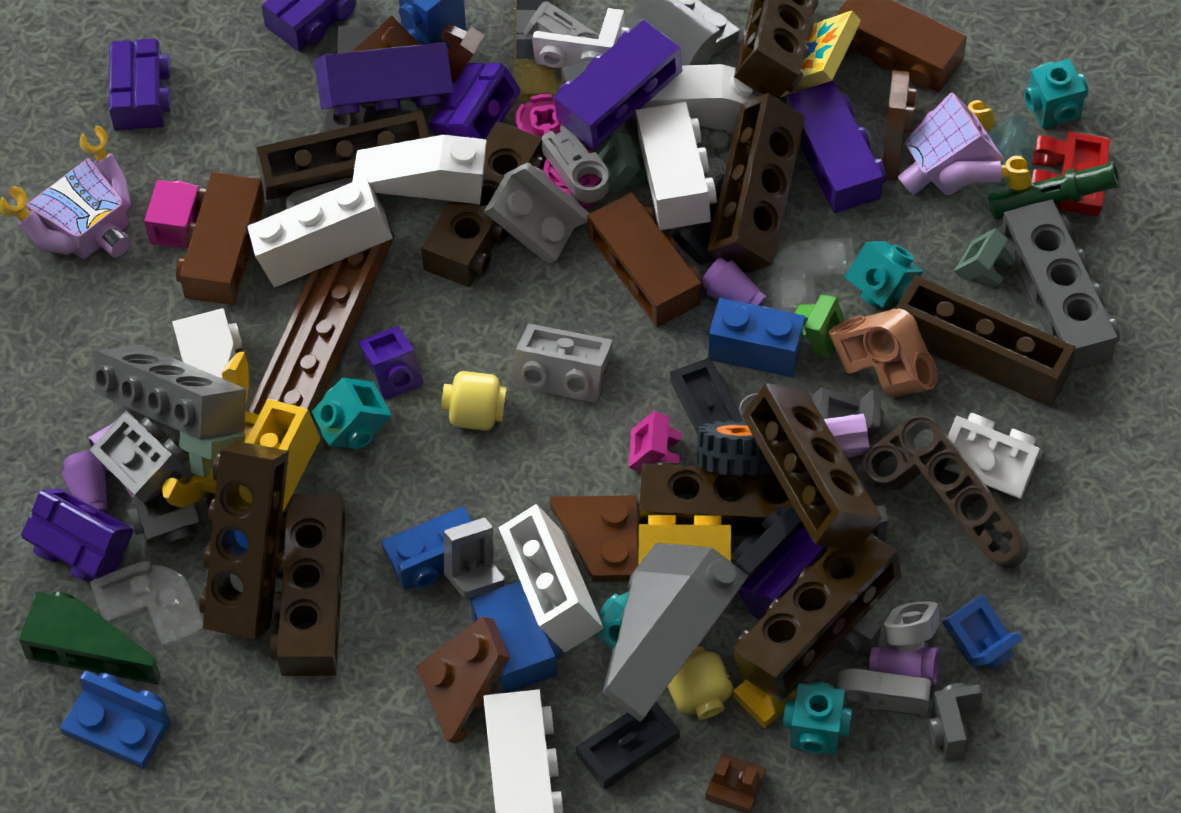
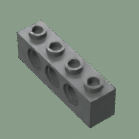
(1043, 228)
(170, 391)

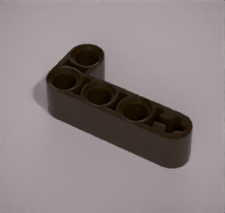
(956, 495)

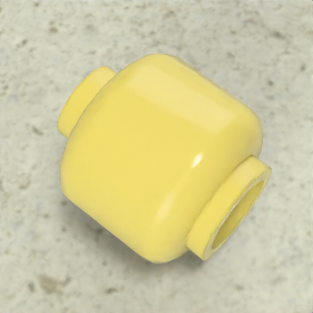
(474, 400)
(701, 685)

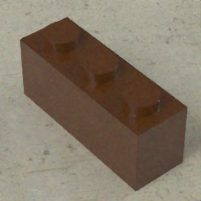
(906, 41)
(220, 238)
(645, 259)

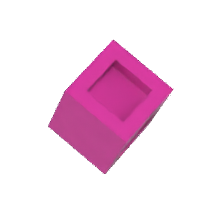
(171, 212)

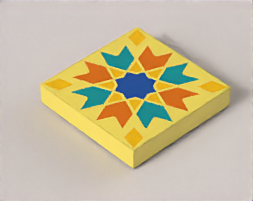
(827, 49)

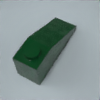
(75, 636)

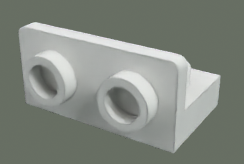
(997, 458)

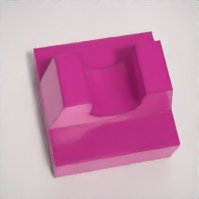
(650, 441)

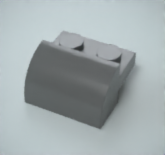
(688, 24)

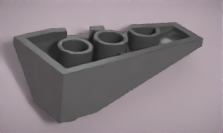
(668, 612)

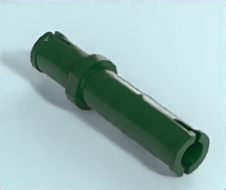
(1072, 186)

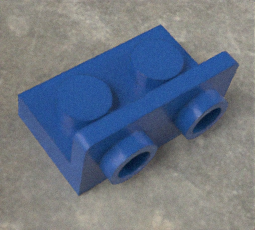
(419, 551)
(117, 719)

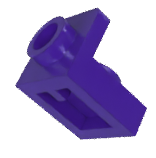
(392, 362)

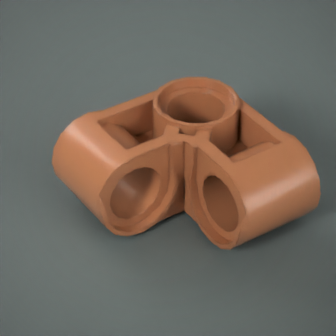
(892, 346)

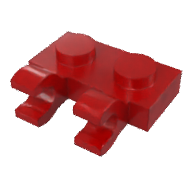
(1077, 152)

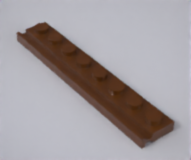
(319, 331)

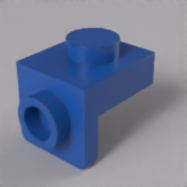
(981, 634)

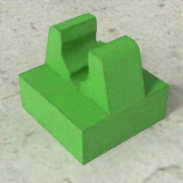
(819, 321)

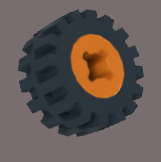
(730, 449)

